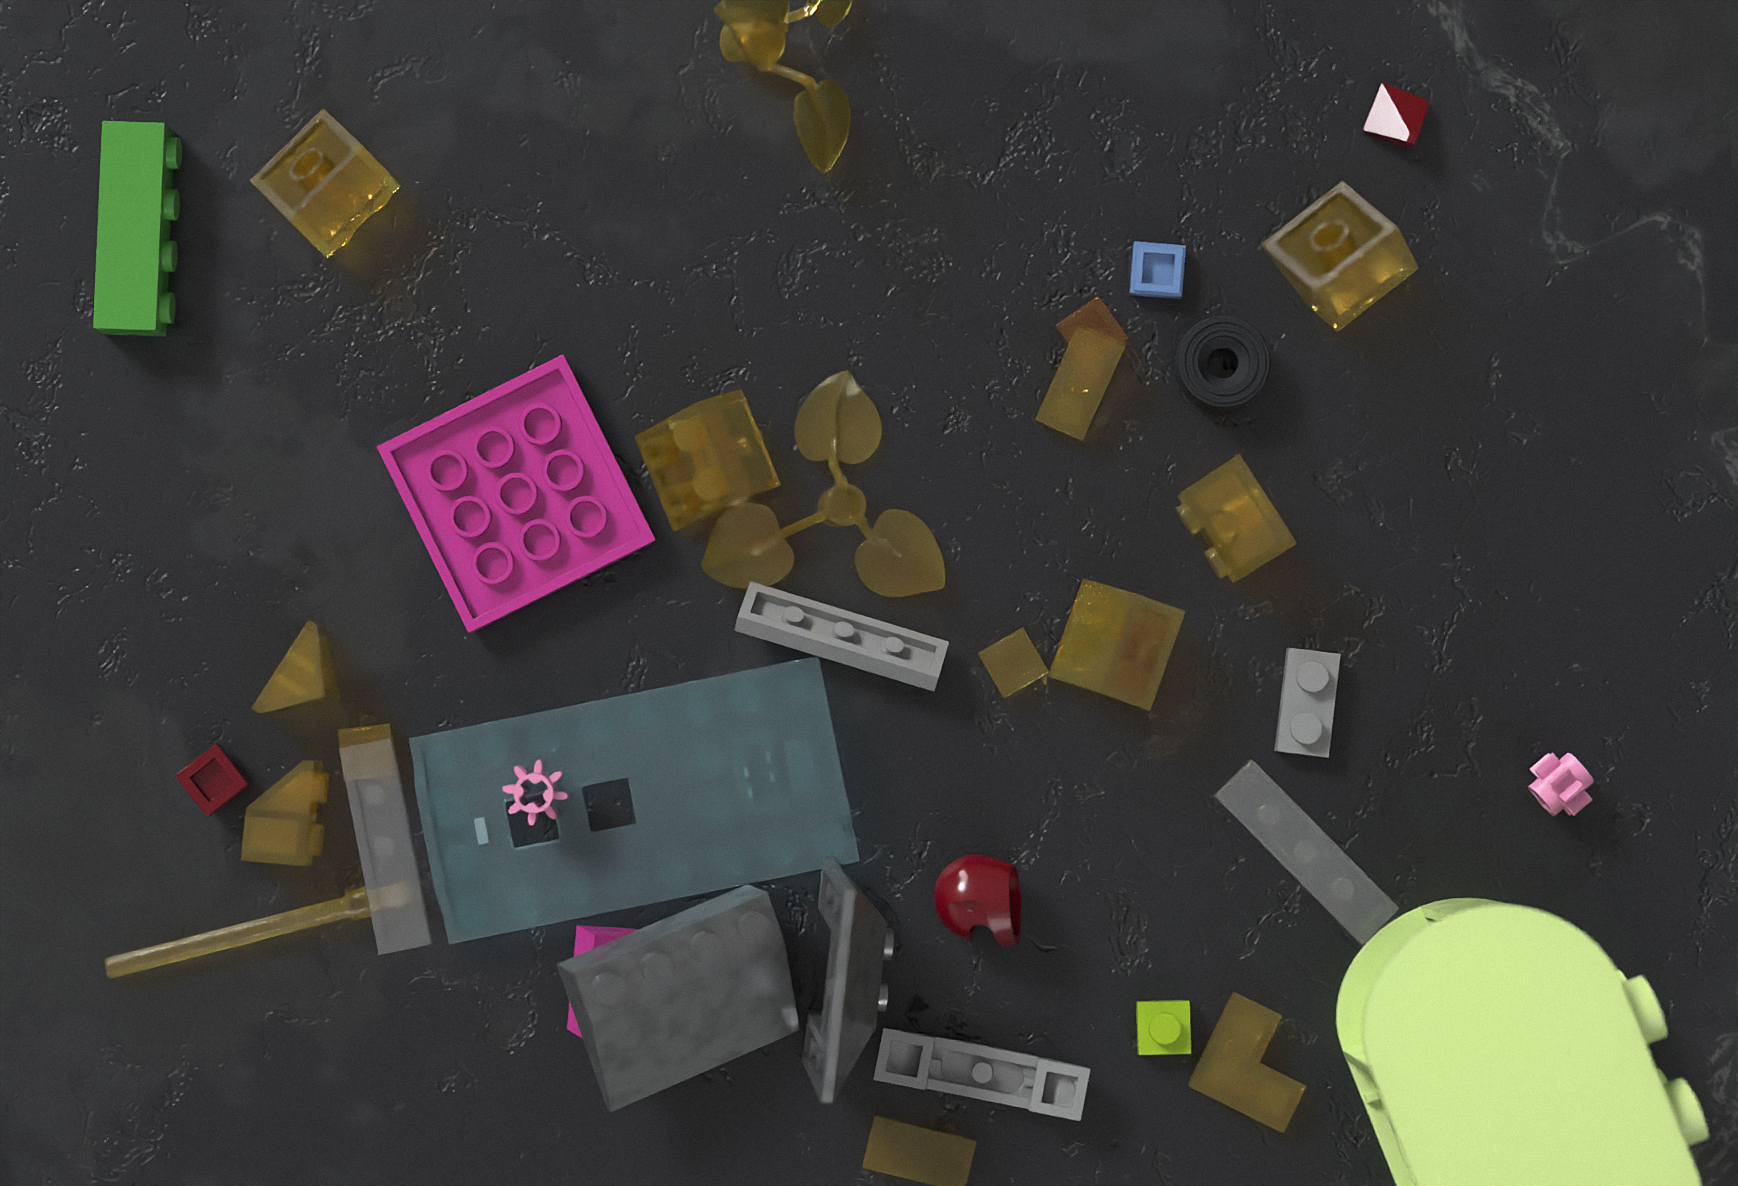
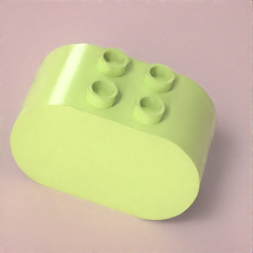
(1510, 1055)

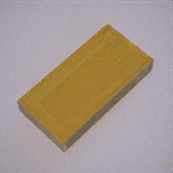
(918, 1153)

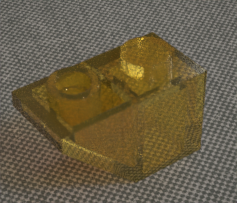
(283, 819)

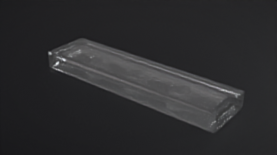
(385, 846)
(1306, 852)

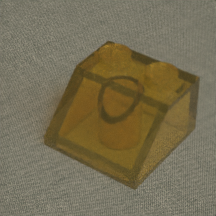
(325, 183)
(1341, 255)
(1234, 520)

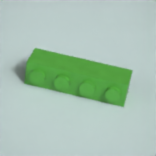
(135, 228)

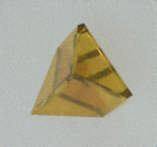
(303, 676)

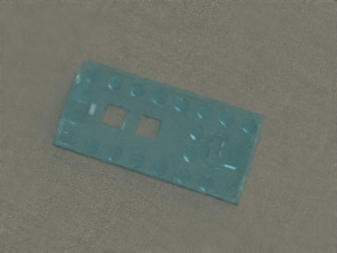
(724, 781)

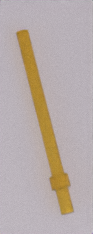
(353, 905)

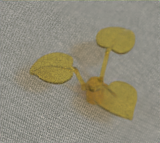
(756, 34)
(900, 552)

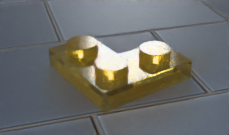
(1232, 1065)

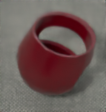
(980, 892)

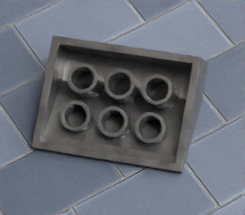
(682, 995)

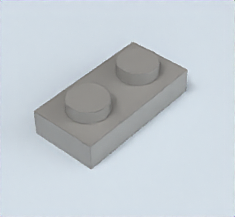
(1307, 702)

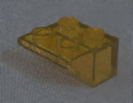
(707, 459)
(1116, 644)

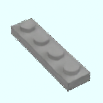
(841, 636)

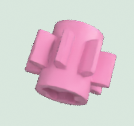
(1561, 784)
(522, 788)

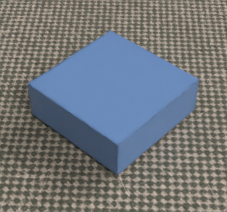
(1157, 270)

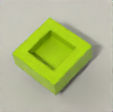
(1163, 1027)

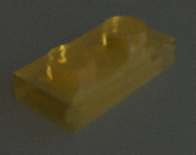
(1080, 382)

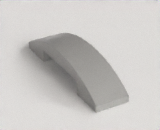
(982, 1072)

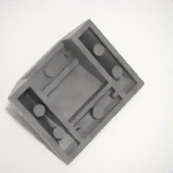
(853, 982)

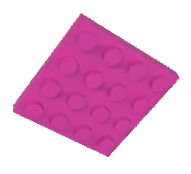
(516, 494)

